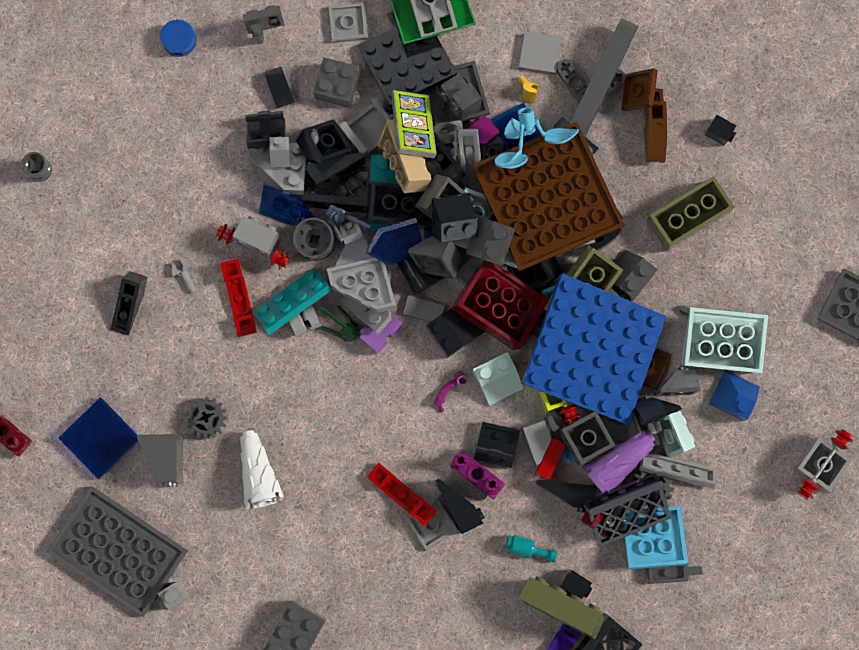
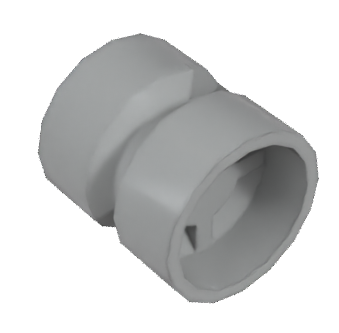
(305, 320)

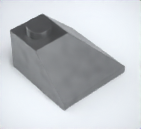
(680, 383)

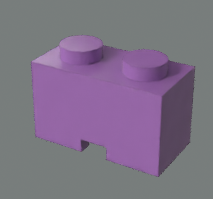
(378, 341)

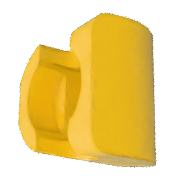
(529, 90)

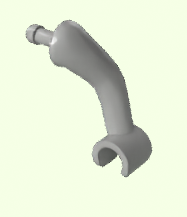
(655, 428)

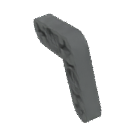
(579, 92)

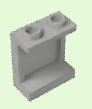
(366, 128)

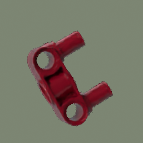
(15, 439)

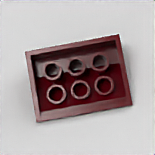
(500, 304)

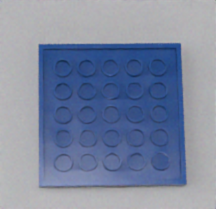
(594, 349)

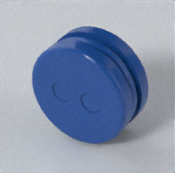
(178, 38)

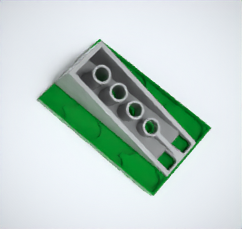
(430, 18)

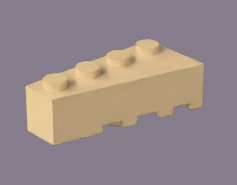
(409, 169)

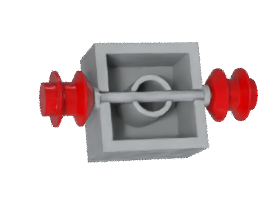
(256, 238)
(822, 464)

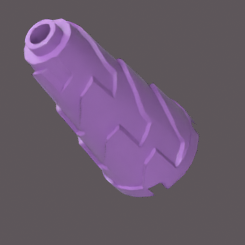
(613, 466)

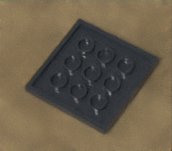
(406, 67)

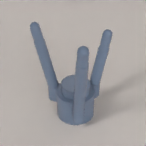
(337, 216)

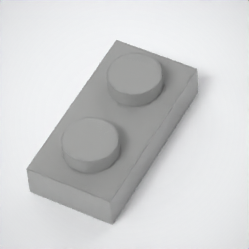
(350, 230)

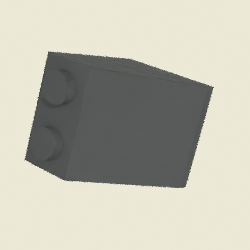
(164, 457)

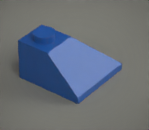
(735, 396)

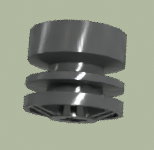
(303, 237)

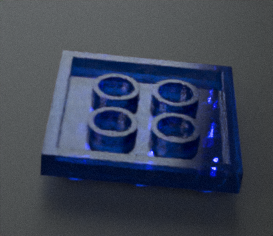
(99, 438)

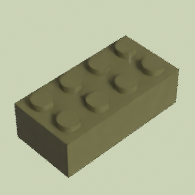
(690, 213)
(594, 270)
(561, 607)

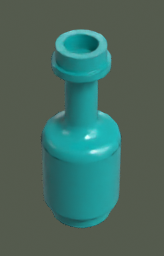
(526, 548)

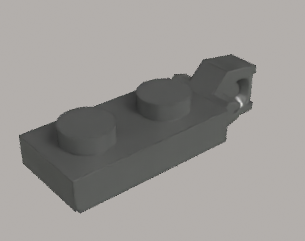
(672, 574)

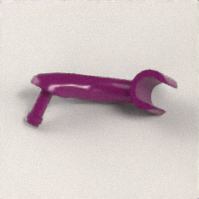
(440, 398)

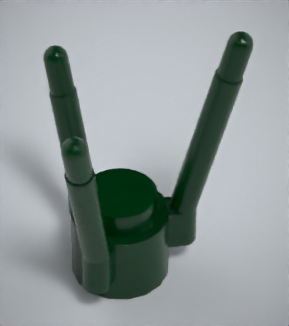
(349, 330)

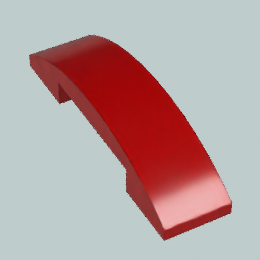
(238, 297)
(401, 494)

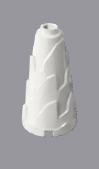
(257, 474)

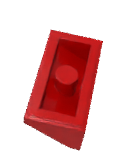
(550, 459)

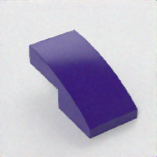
(564, 638)

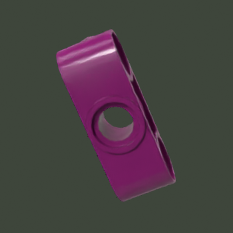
(488, 483)

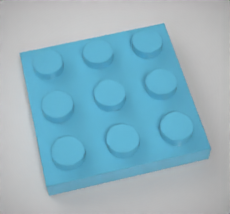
(658, 545)

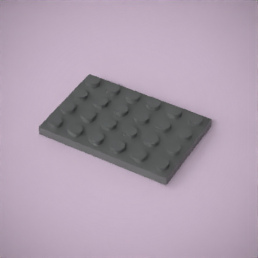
(117, 551)

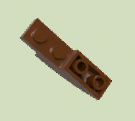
(656, 129)

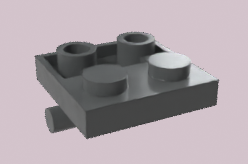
(263, 20)

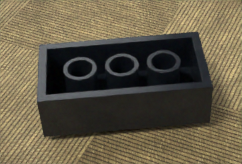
(390, 205)

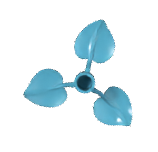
(526, 126)

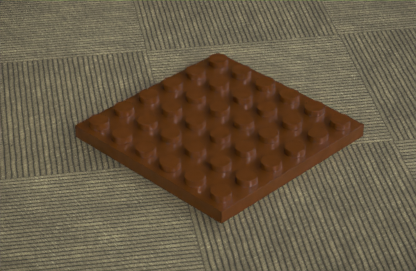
(549, 200)

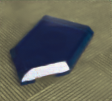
(283, 206)
(393, 241)

